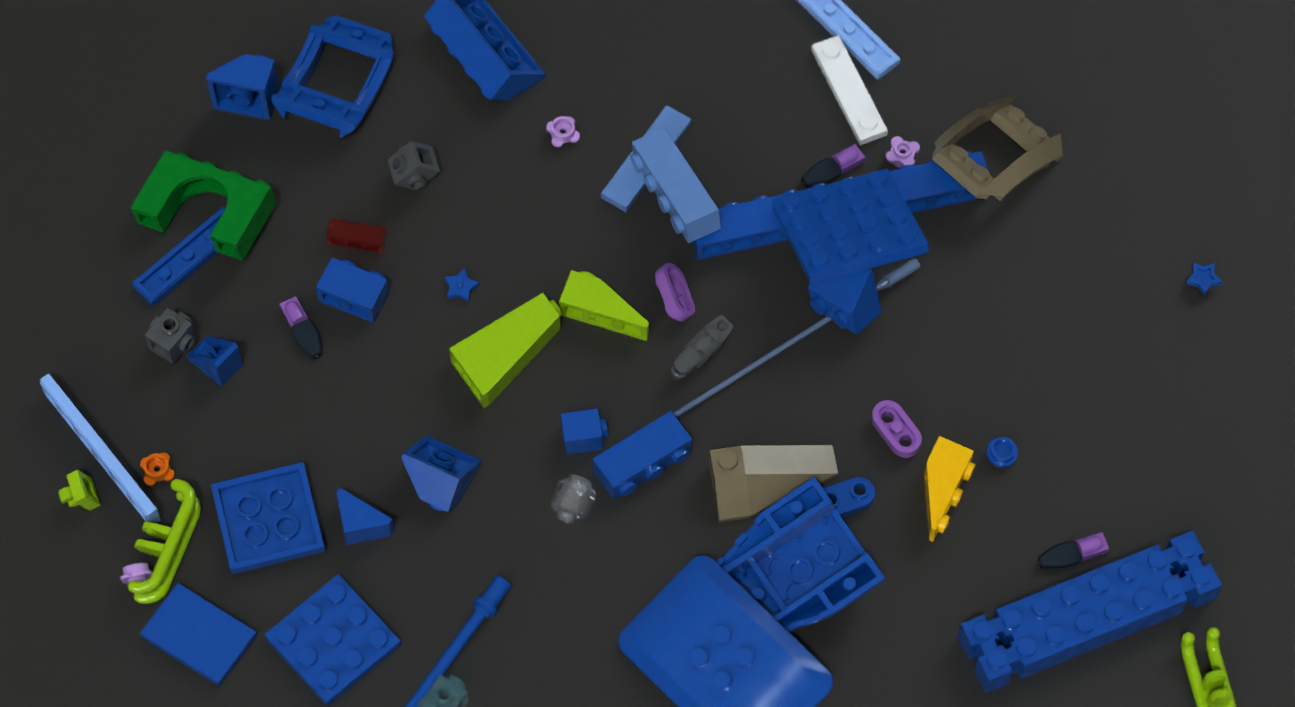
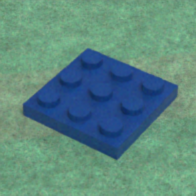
(267, 518)
(332, 640)

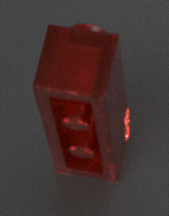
(356, 235)

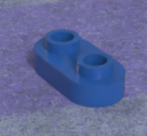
(847, 500)

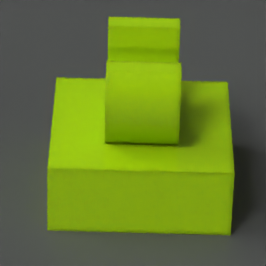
(80, 492)

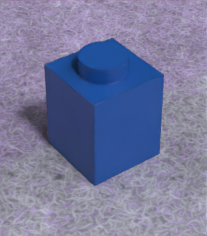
(583, 431)

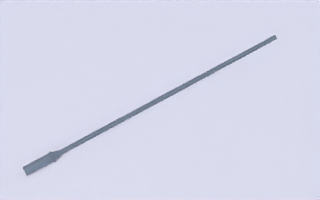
(885, 282)

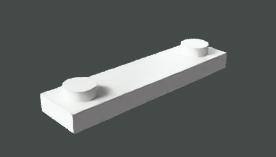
(849, 90)

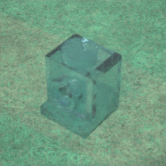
(452, 686)

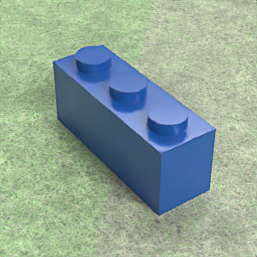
(642, 456)

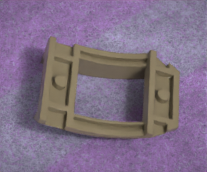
(1011, 120)

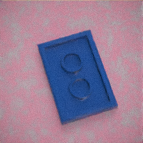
(198, 634)

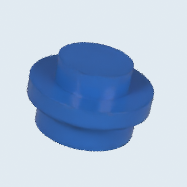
(1002, 452)

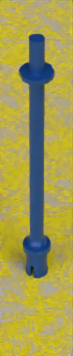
(483, 608)

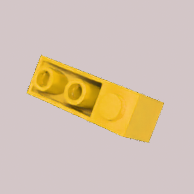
(943, 476)

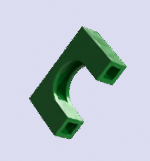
(180, 177)

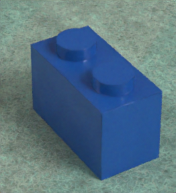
(353, 289)

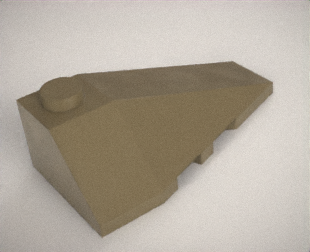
(760, 475)

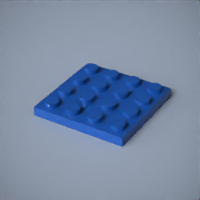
(849, 226)

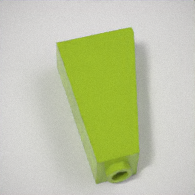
(505, 347)

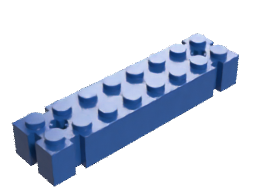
(1089, 611)

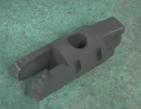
(701, 347)

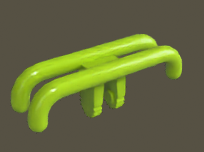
(172, 551)
(1215, 687)

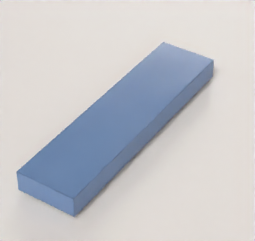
(628, 183)

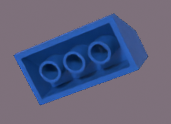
(484, 47)

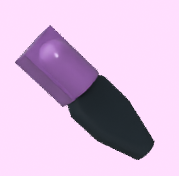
(832, 168)
(302, 329)
(1071, 552)

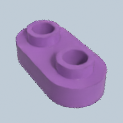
(674, 292)
(898, 430)

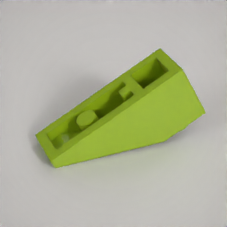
(595, 303)

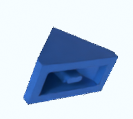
(217, 359)
(361, 520)

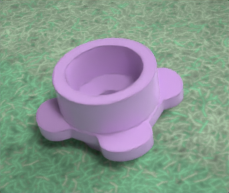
(559, 124)
(900, 159)
(137, 572)

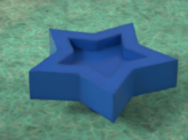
(1203, 277)
(460, 286)

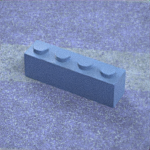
(675, 185)

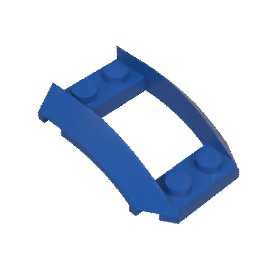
(324, 108)

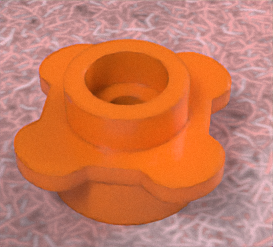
(155, 460)

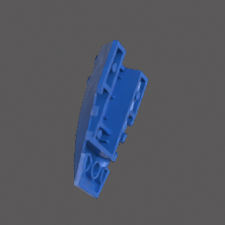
(801, 559)

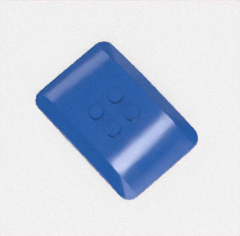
(720, 647)

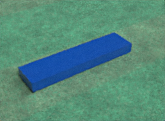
(178, 263)

